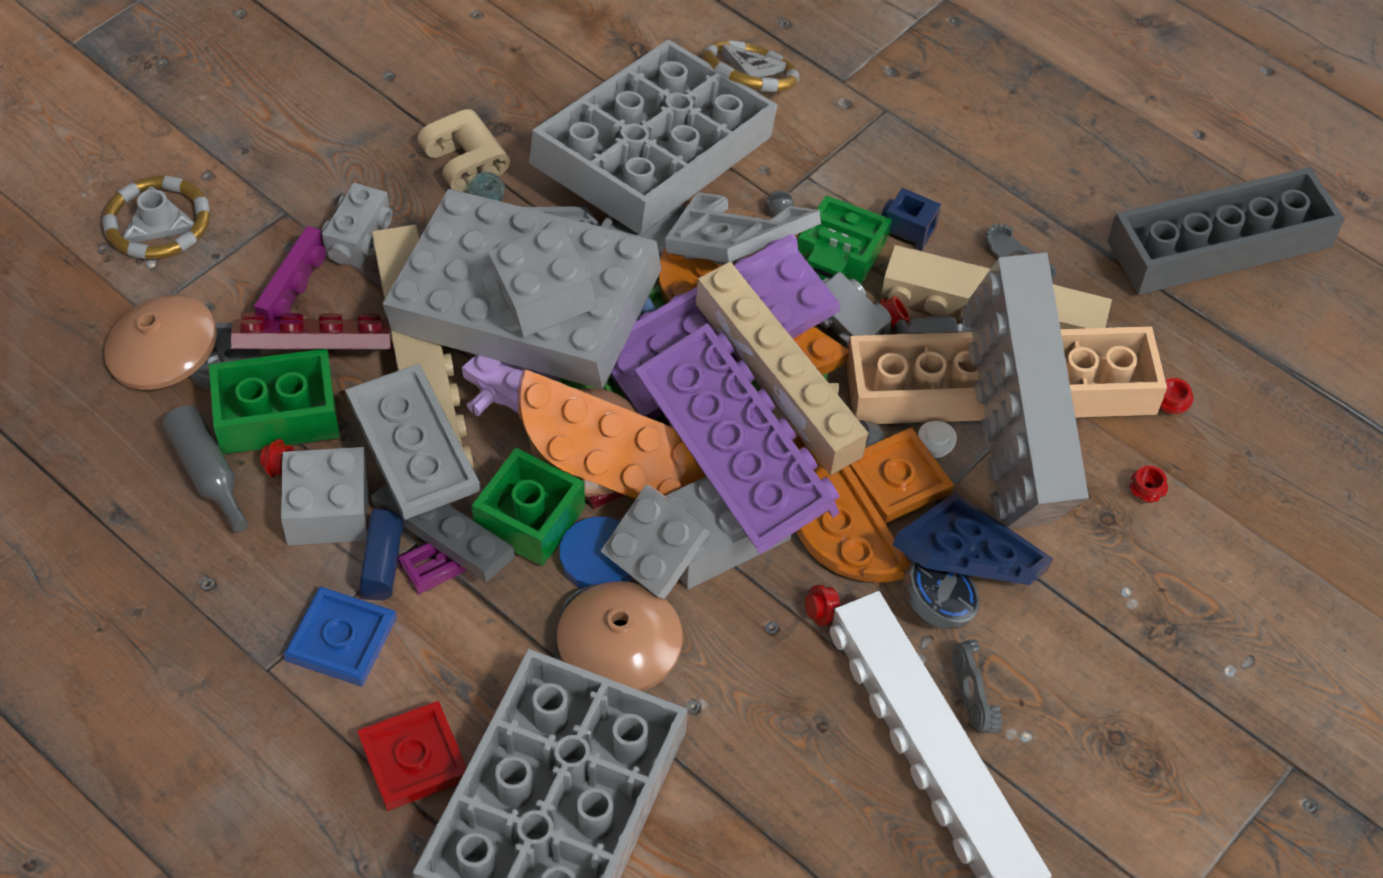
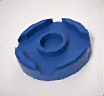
(582, 554)

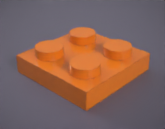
(901, 475)

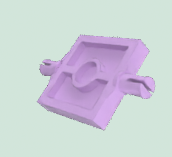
(496, 381)

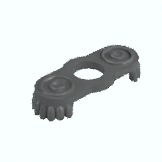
(1003, 244)
(982, 715)

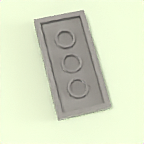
(412, 441)

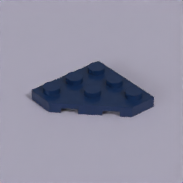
(970, 542)

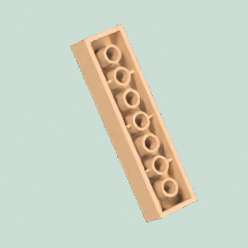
(934, 380)

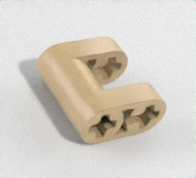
(472, 135)

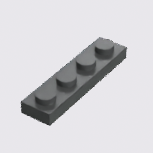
(454, 536)

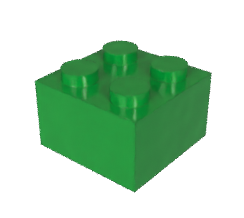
(530, 505)

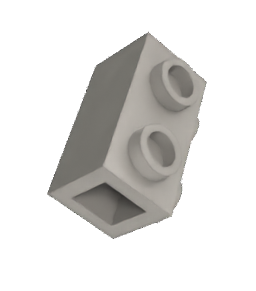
(349, 233)
(856, 313)

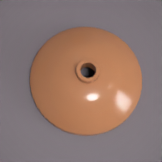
(160, 342)
(630, 654)

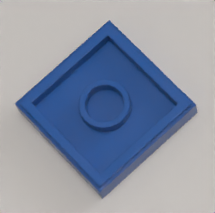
(340, 636)

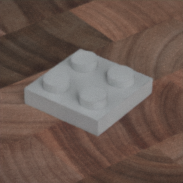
(655, 541)

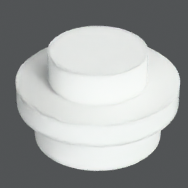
(938, 438)

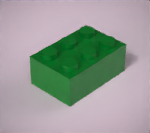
(273, 400)

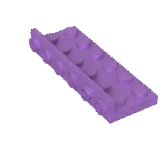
(775, 274)
(737, 438)

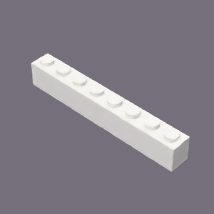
(933, 742)

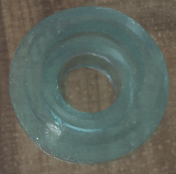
(487, 186)

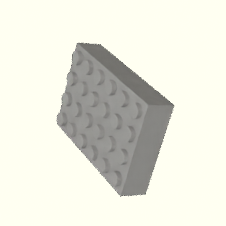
(652, 136)
(454, 299)
(1025, 393)
(557, 779)

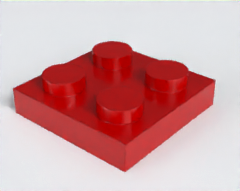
(412, 755)

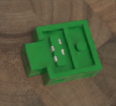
(844, 241)

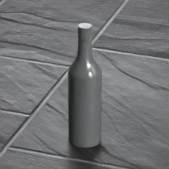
(204, 461)

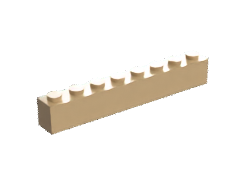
(392, 251)

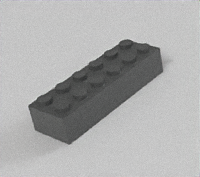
(1224, 230)

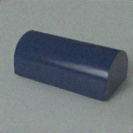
(381, 555)

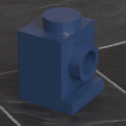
(912, 217)

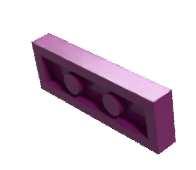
(292, 275)

